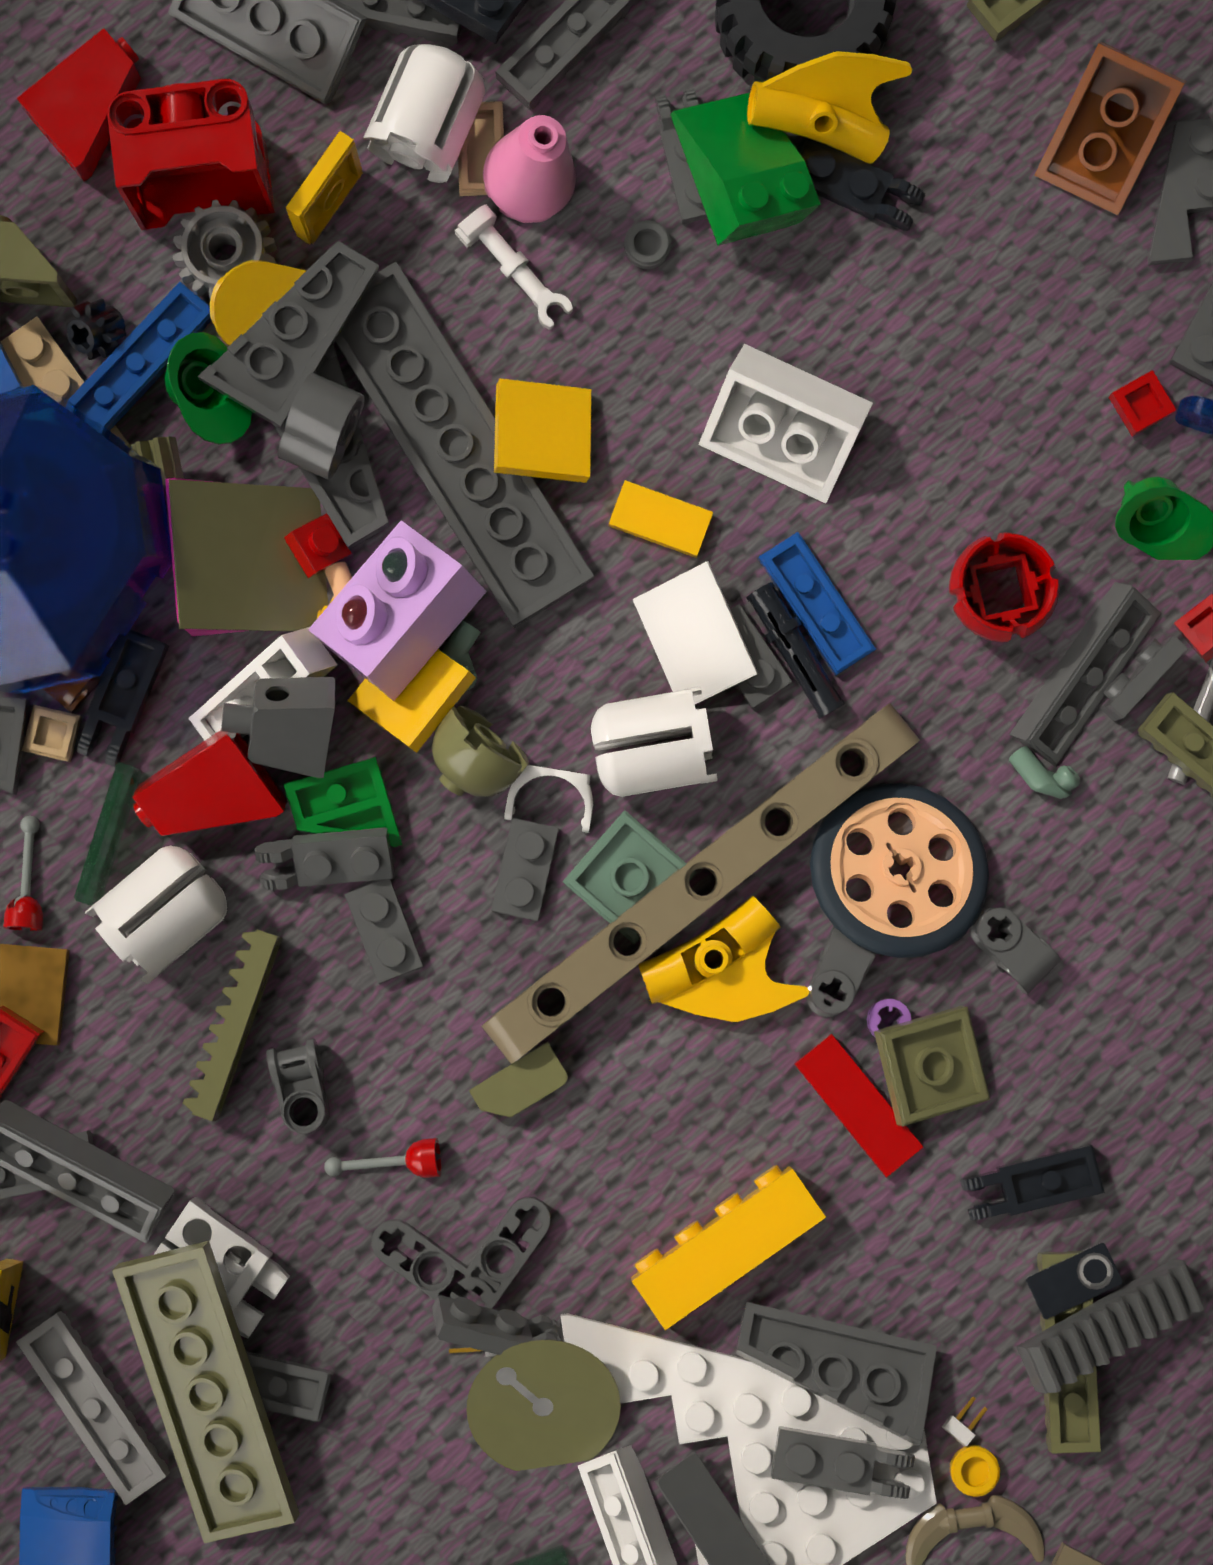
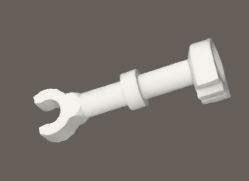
(480, 226)

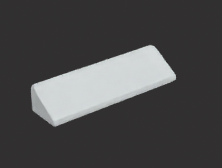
(626, 1510)

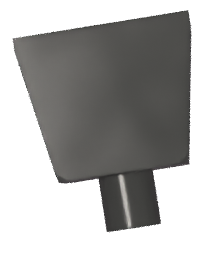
(286, 723)

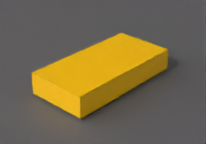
(660, 519)

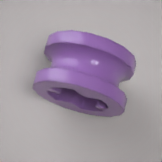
(874, 1019)

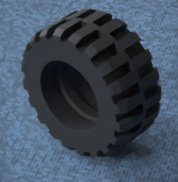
(768, 51)

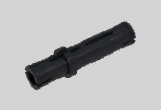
(785, 633)

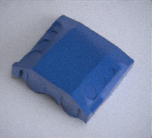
(67, 1526)

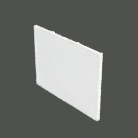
(695, 633)

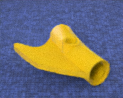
(829, 101)
(734, 989)

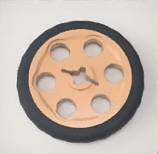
(867, 922)

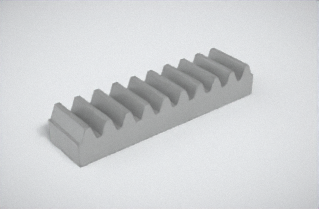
(93, 1407)

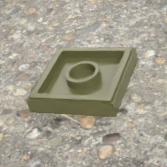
(932, 1065)

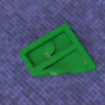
(343, 801)

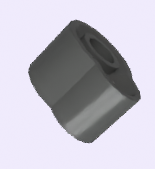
(320, 425)

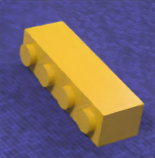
(727, 1246)

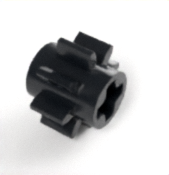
(95, 329)

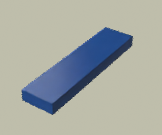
(140, 357)

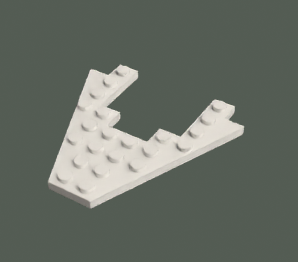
(746, 1403)

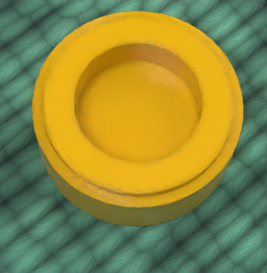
(974, 1470)

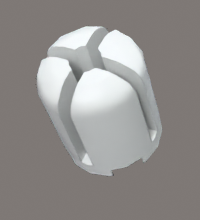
(426, 110)
(656, 765)
(160, 910)

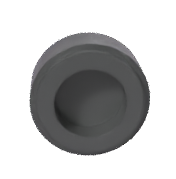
(647, 244)

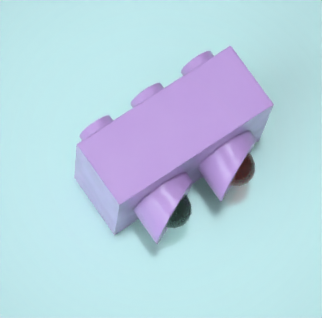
(397, 610)

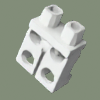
(237, 1255)

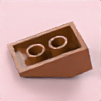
(1110, 128)

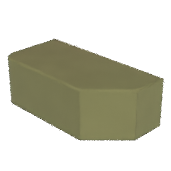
(521, 1083)

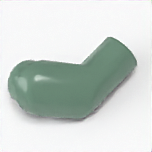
(460, 645)
(1041, 779)

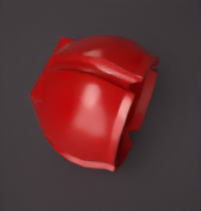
(1035, 580)

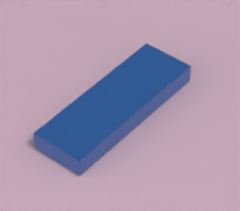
(816, 603)

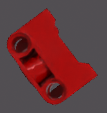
(188, 151)

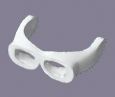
(579, 780)

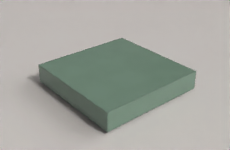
(622, 870)

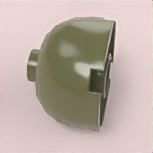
(474, 756)

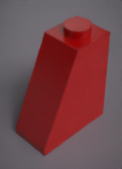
(75, 96)
(208, 789)

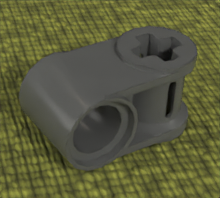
(1017, 951)
(840, 964)
(299, 1083)

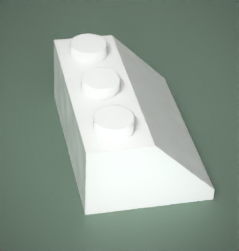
(784, 423)

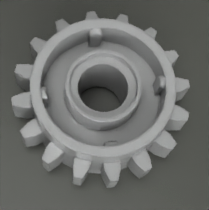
(216, 228)

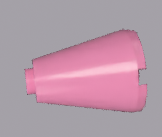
(531, 171)

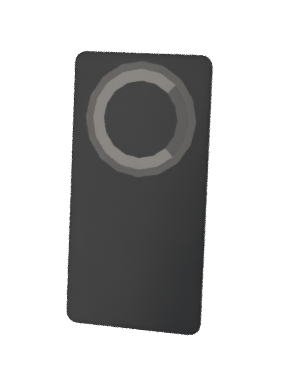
(1074, 1281)

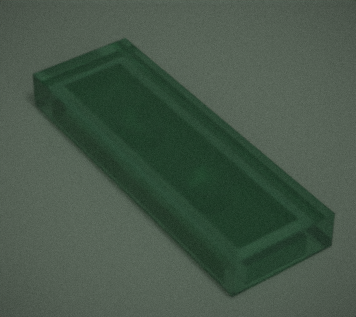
(108, 834)

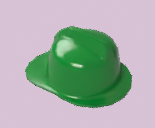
(204, 409)
(1164, 520)

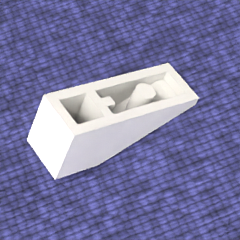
(289, 656)

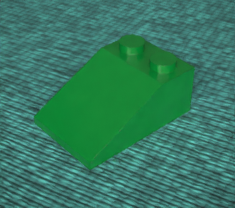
(743, 172)

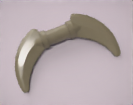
(996, 1513)

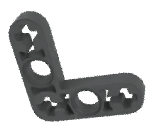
(478, 1271)

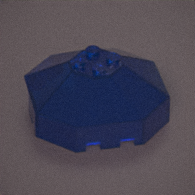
(76, 540)

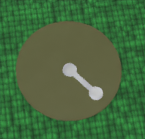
(543, 1405)

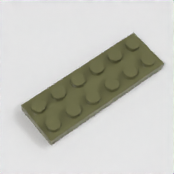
(206, 1392)

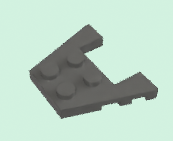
(1184, 190)

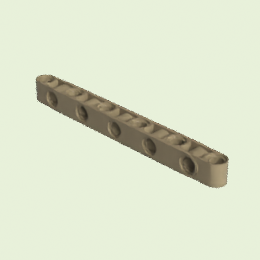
(675, 905)

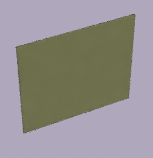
(235, 559)

